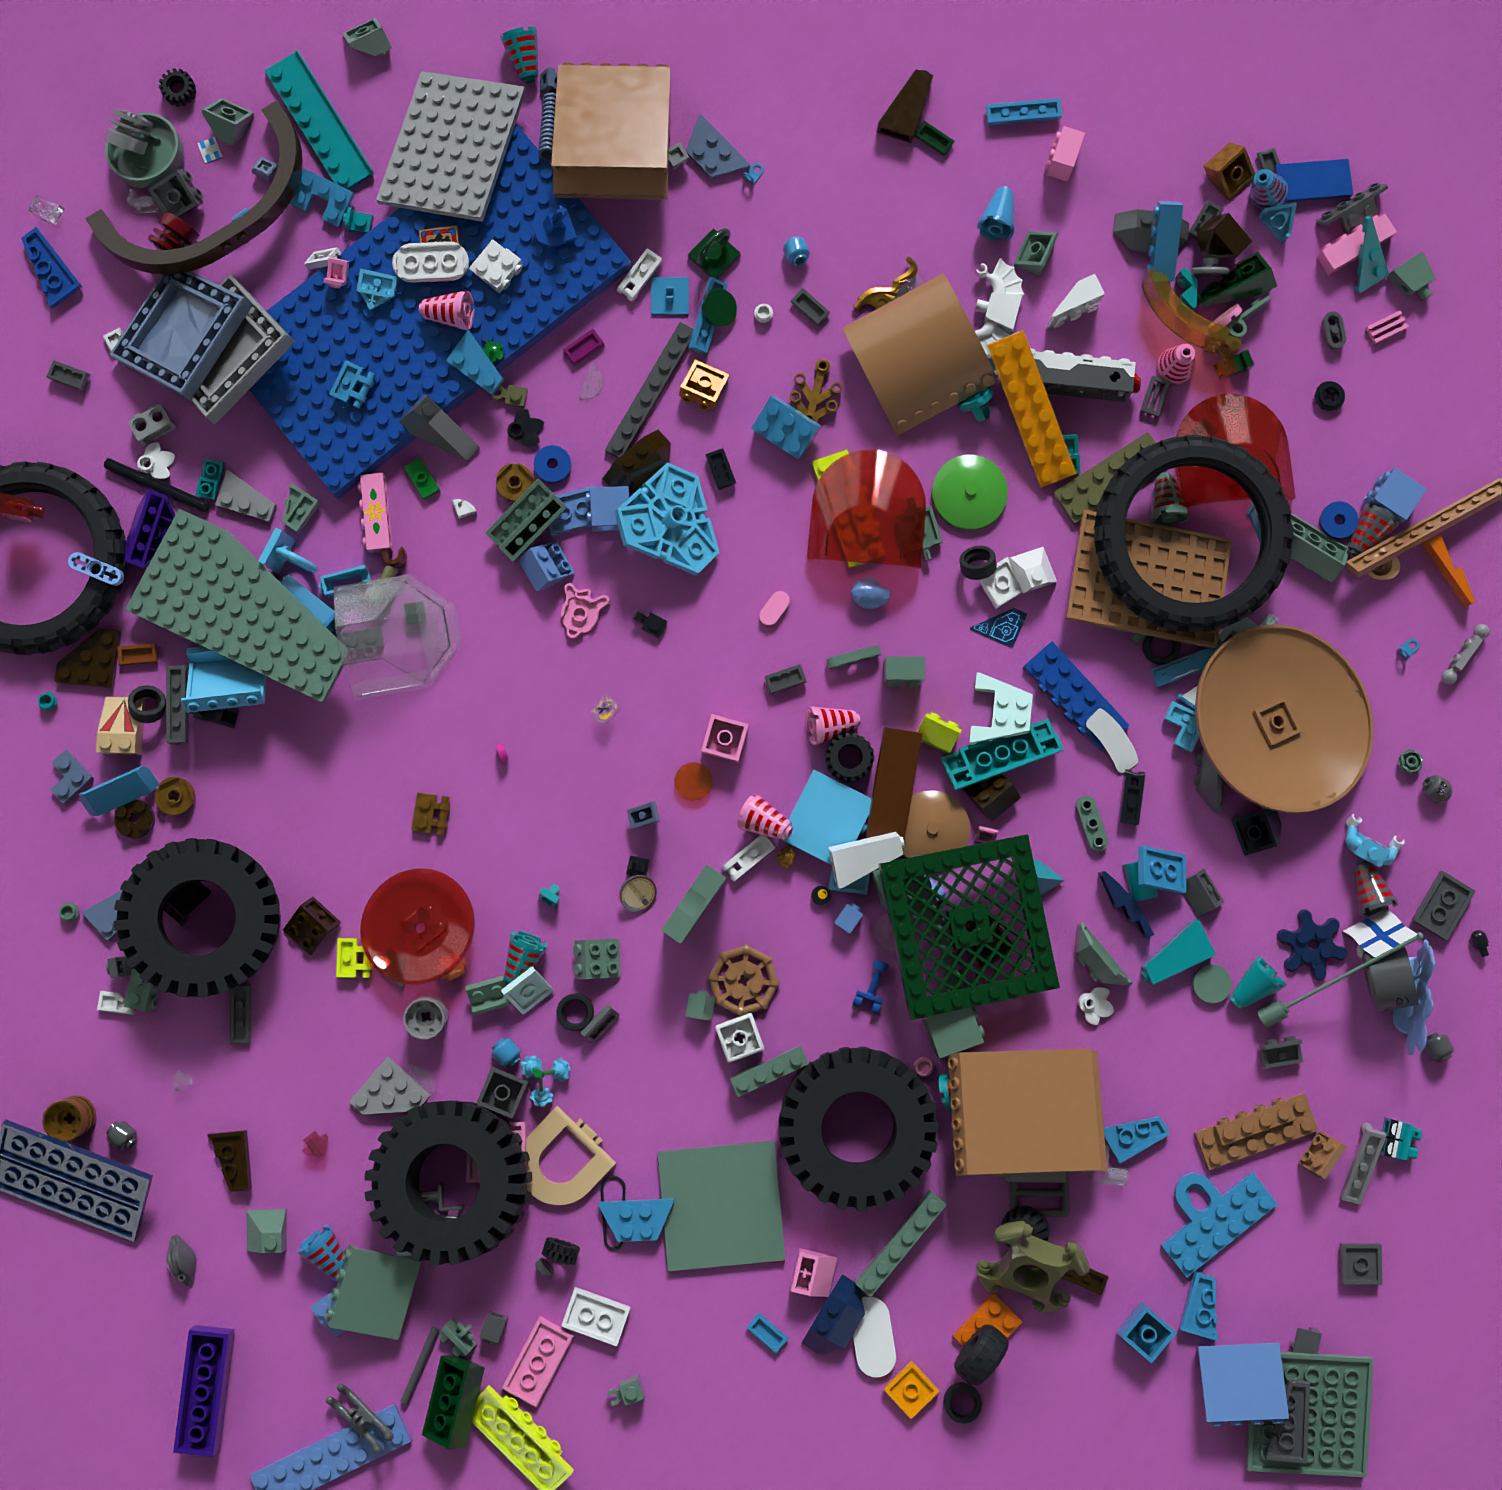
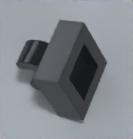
(637, 866)

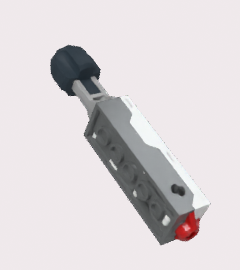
(1085, 375)

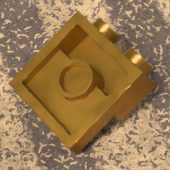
(703, 385)

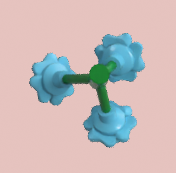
(533, 1068)

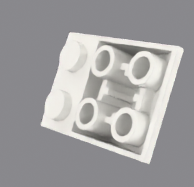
(1083, 297)

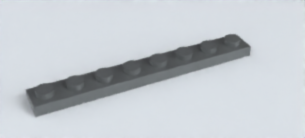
(650, 391)

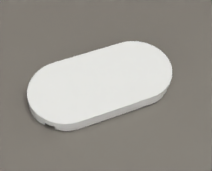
(430, 262)
(875, 1339)

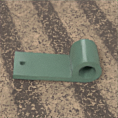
(1237, 326)

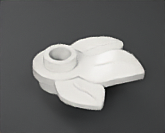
(159, 461)
(1098, 1005)

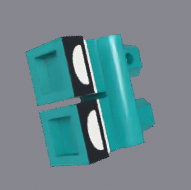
(1401, 1147)

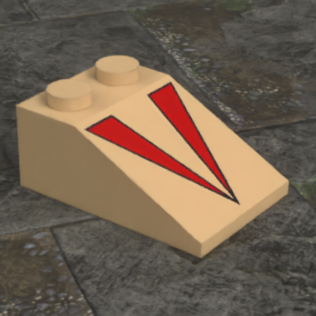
(118, 730)

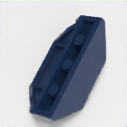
(837, 1318)

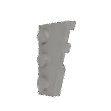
(243, 499)

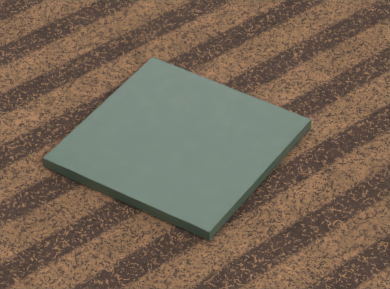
(722, 1205)

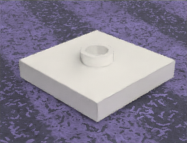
(1002, 584)

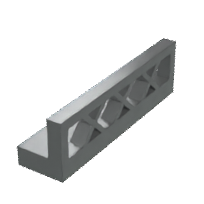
(175, 712)

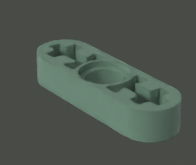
(853, 657)

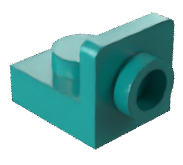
(357, 221)

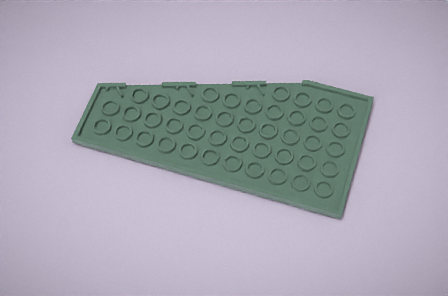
(228, 602)

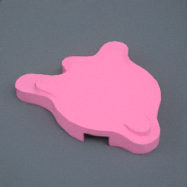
(580, 611)

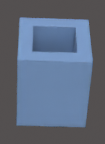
(848, 917)

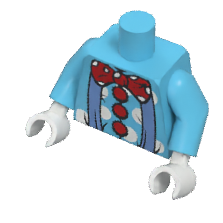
(1368, 848)

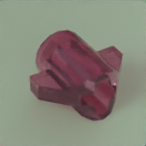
(315, 1144)

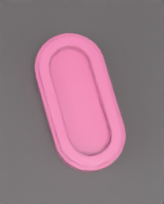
(774, 608)

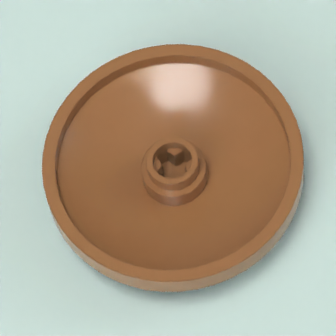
(935, 824)

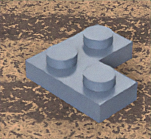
(74, 778)

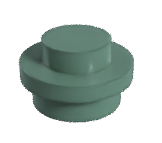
(69, 912)

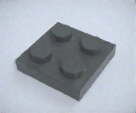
(1361, 1263)

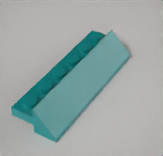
(1000, 755)

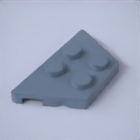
(713, 152)

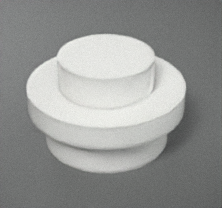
(763, 313)

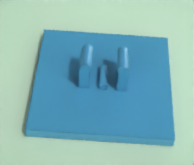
(669, 295)

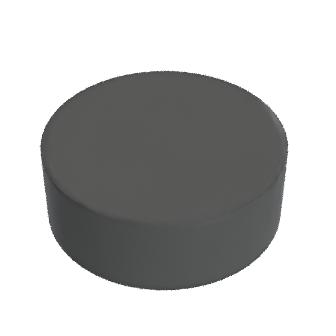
(544, 1267)

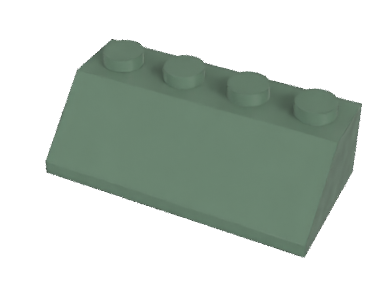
(1317, 550)

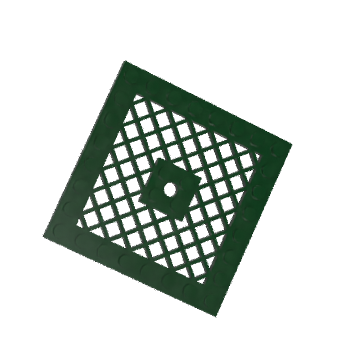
(1034, 921)

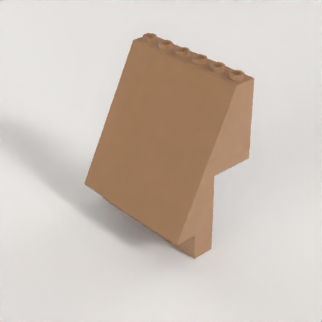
(612, 131)
(1026, 1112)

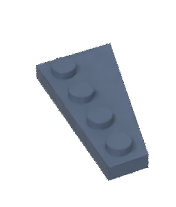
(103, 916)

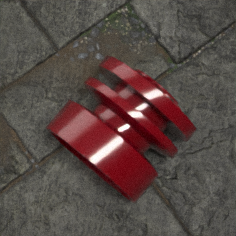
(175, 233)

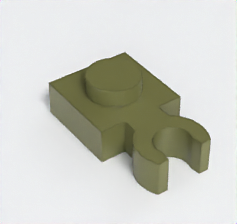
(514, 396)

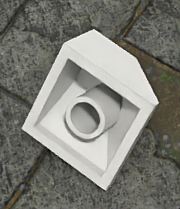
(1033, 570)

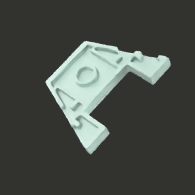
(1010, 710)

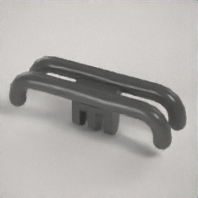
(360, 1418)

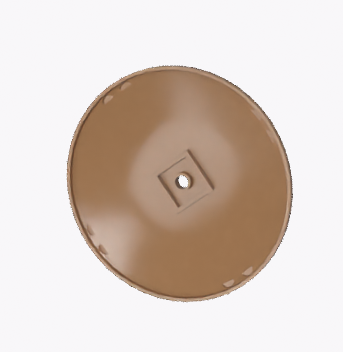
(1320, 709)

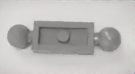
(1468, 648)

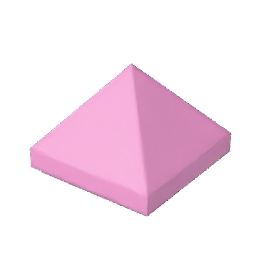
(985, 834)

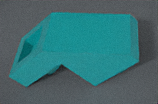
(1190, 283)

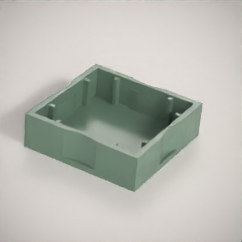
(694, 904)

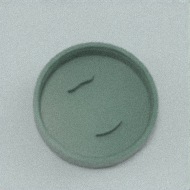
(161, 158)

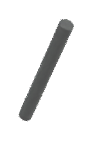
(419, 1365)

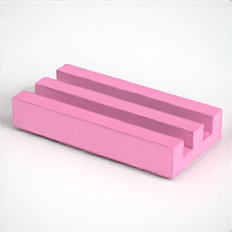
(1400, 320)

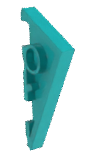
(1372, 264)

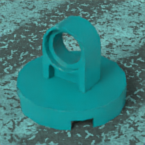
(978, 404)

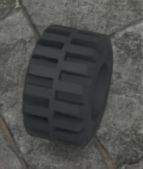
(861, 745)

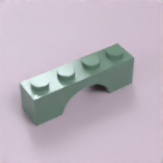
(769, 1071)

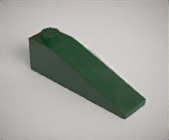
(1247, 280)

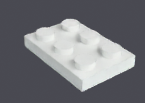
(595, 1316)

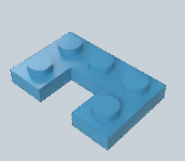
(313, 184)

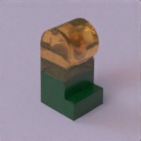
(1234, 365)

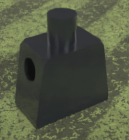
(223, 717)

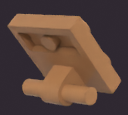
(1322, 1155)

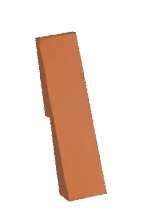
(1455, 578)

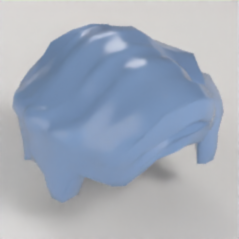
(869, 593)

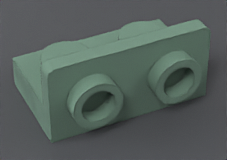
(487, 995)

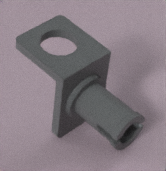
(438, 1197)

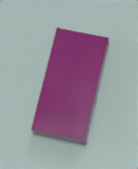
(583, 347)

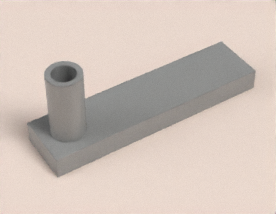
(1363, 1164)

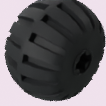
(1031, 1217)

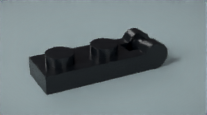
(1131, 797)

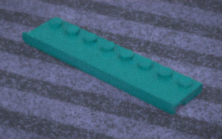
(319, 121)

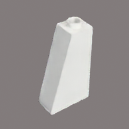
(861, 857)

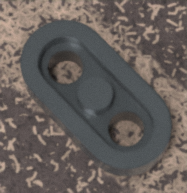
(1334, 331)

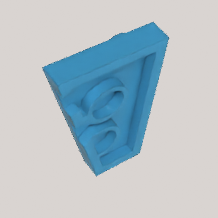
(475, 364)
(1199, 1311)

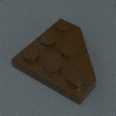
(92, 661)

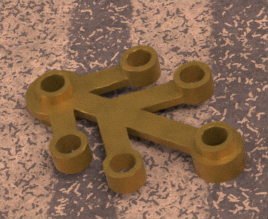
(815, 397)

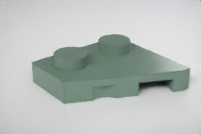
(299, 508)

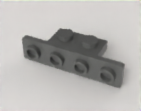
(1354, 211)

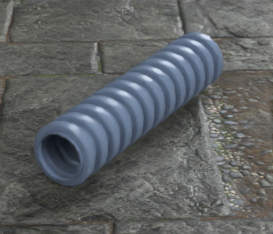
(547, 126)

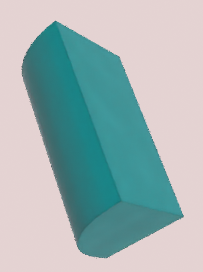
(1137, 891)

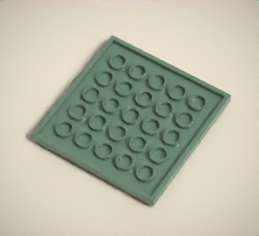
(1336, 1416)

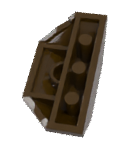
(639, 462)

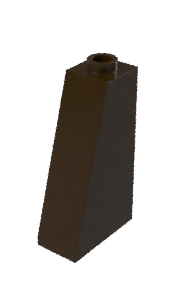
(905, 111)

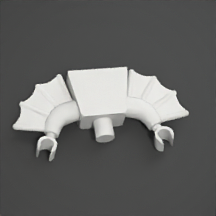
(1002, 304)

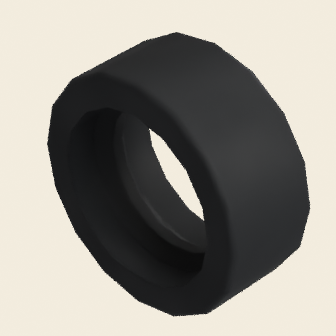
(981, 571)
(1159, 660)
(143, 716)
(560, 1011)
(972, 1415)

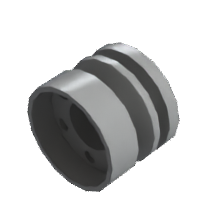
(129, 131)
(414, 1017)

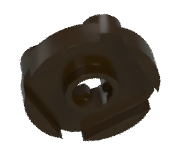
(142, 825)

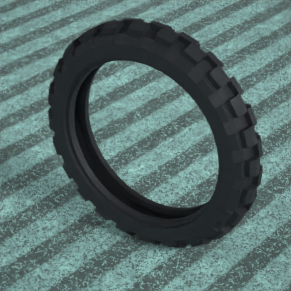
(1251, 476)
(108, 547)

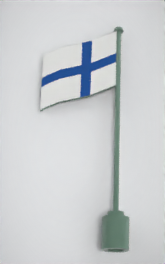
(1376, 935)

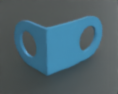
(752, 176)
(1406, 651)

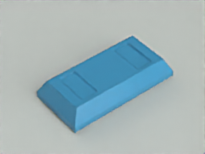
(767, 1333)

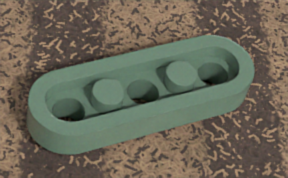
(1087, 814)

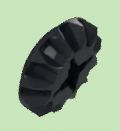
(1331, 388)

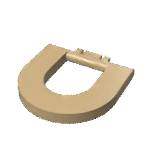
(588, 1176)

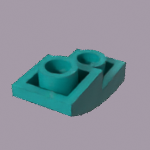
(211, 479)

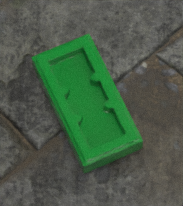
(422, 478)

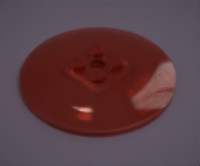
(392, 919)

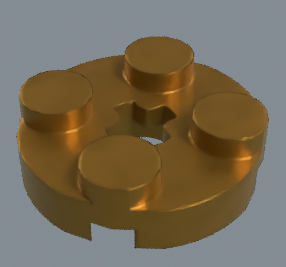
(504, 482)
(164, 793)

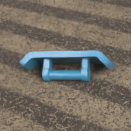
(118, 791)

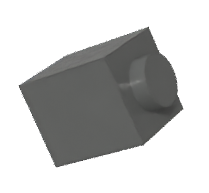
(493, 1327)

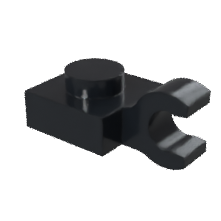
(652, 624)

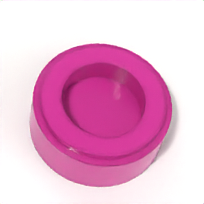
(502, 753)

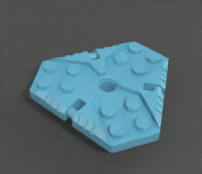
(665, 518)

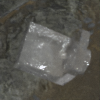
(46, 210)

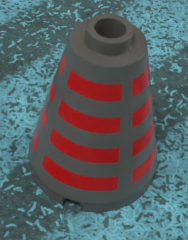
(1371, 529)
(1372, 890)

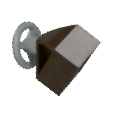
(1219, 240)

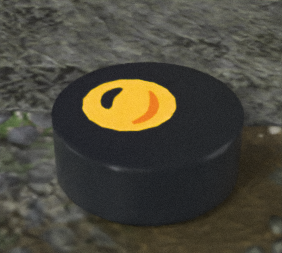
(820, 895)

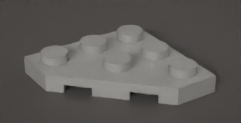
(389, 1091)

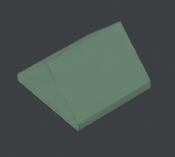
(1035, 251)

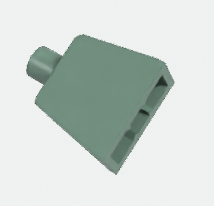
(1413, 277)

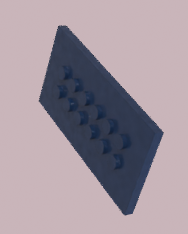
(72, 1180)

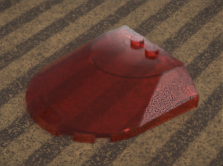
(1239, 422)
(868, 511)

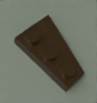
(234, 1158)

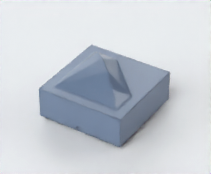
(264, 168)

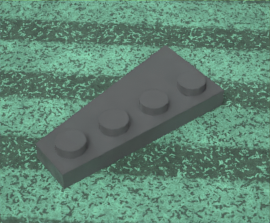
(1290, 1438)

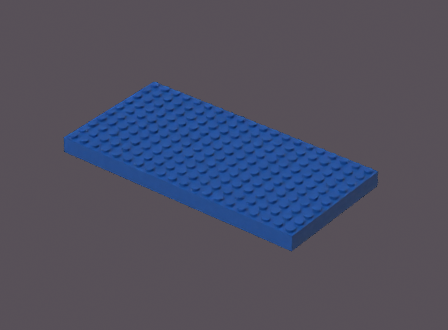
(413, 351)

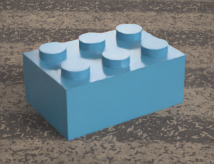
(786, 427)

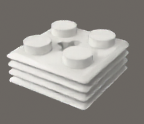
(734, 1049)

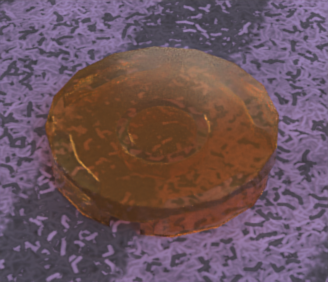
(693, 781)

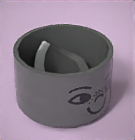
(1391, 981)

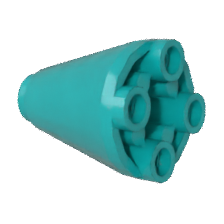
(1256, 984)

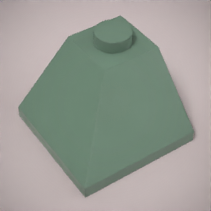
(368, 38)
(227, 120)
(266, 1230)

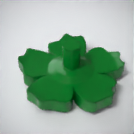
(493, 350)

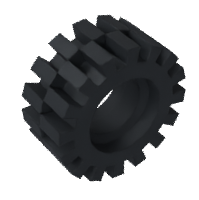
(172, 78)
(560, 1251)

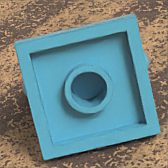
(279, 551)

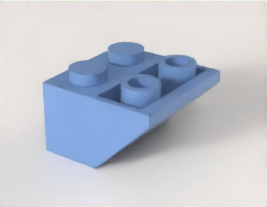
(546, 565)

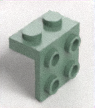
(597, 958)

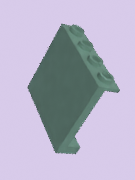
(372, 1292)

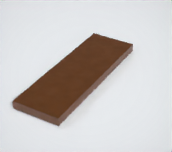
(893, 782)

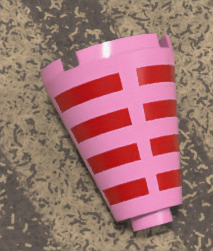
(449, 309)
(1177, 364)
(830, 723)
(763, 819)

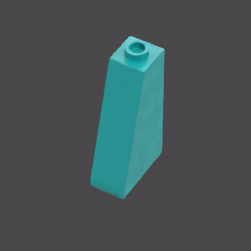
(1181, 952)

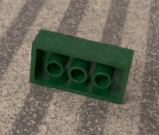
(453, 1401)

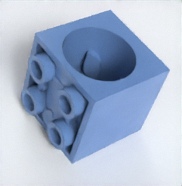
(1395, 494)
(602, 504)

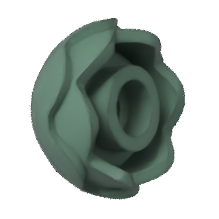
(1416, 759)

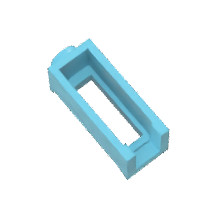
(327, 580)

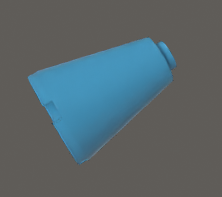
(998, 217)

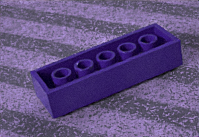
(203, 1391)

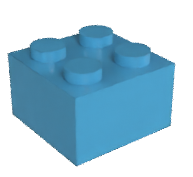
(1146, 1332)

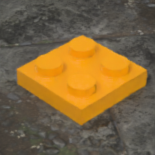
(911, 1389)

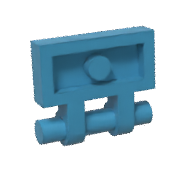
(347, 381)

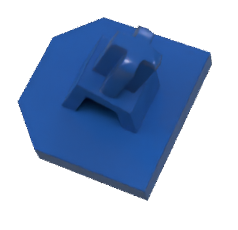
(554, 226)

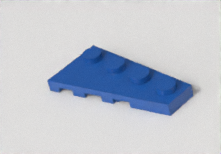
(53, 273)

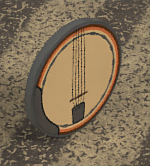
(637, 893)

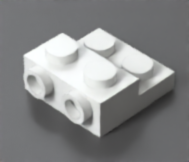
(496, 266)

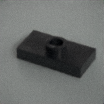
(720, 469)

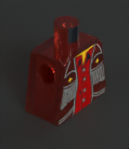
(12, 506)

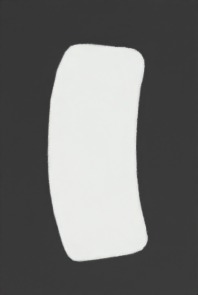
(1113, 739)

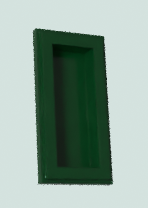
(934, 138)

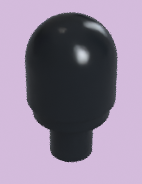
(1480, 941)

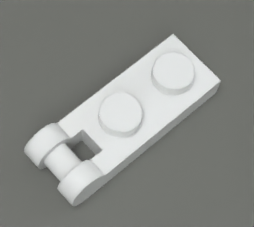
(639, 274)
(749, 856)

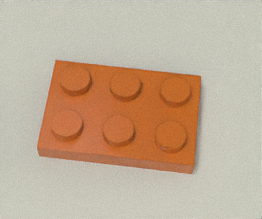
(990, 1312)

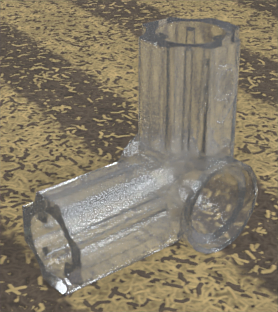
(1112, 1176)

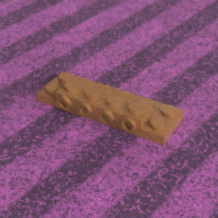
(1256, 1130)

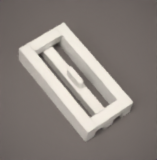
(320, 258)

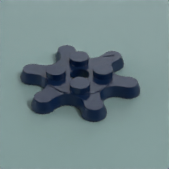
(1299, 940)

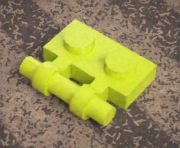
(347, 959)

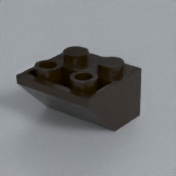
(993, 795)

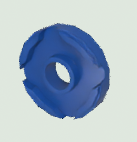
(552, 453)
(1341, 509)

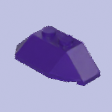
(148, 528)

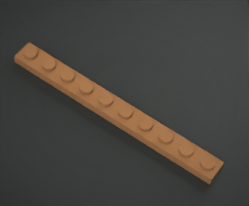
(1426, 528)

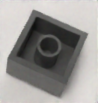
(502, 1092)

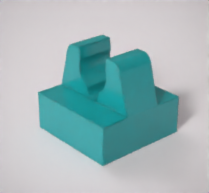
(550, 896)

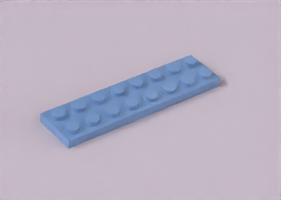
(331, 1456)

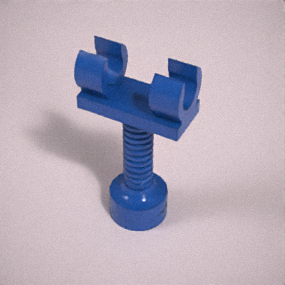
(879, 967)

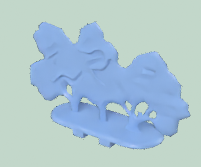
(1413, 1019)

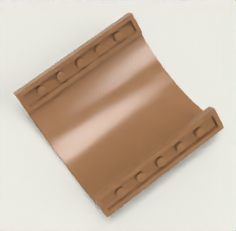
(920, 354)

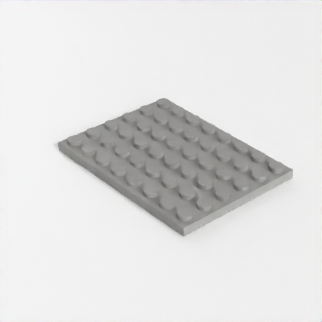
(451, 146)

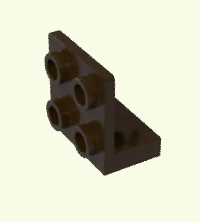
(311, 925)

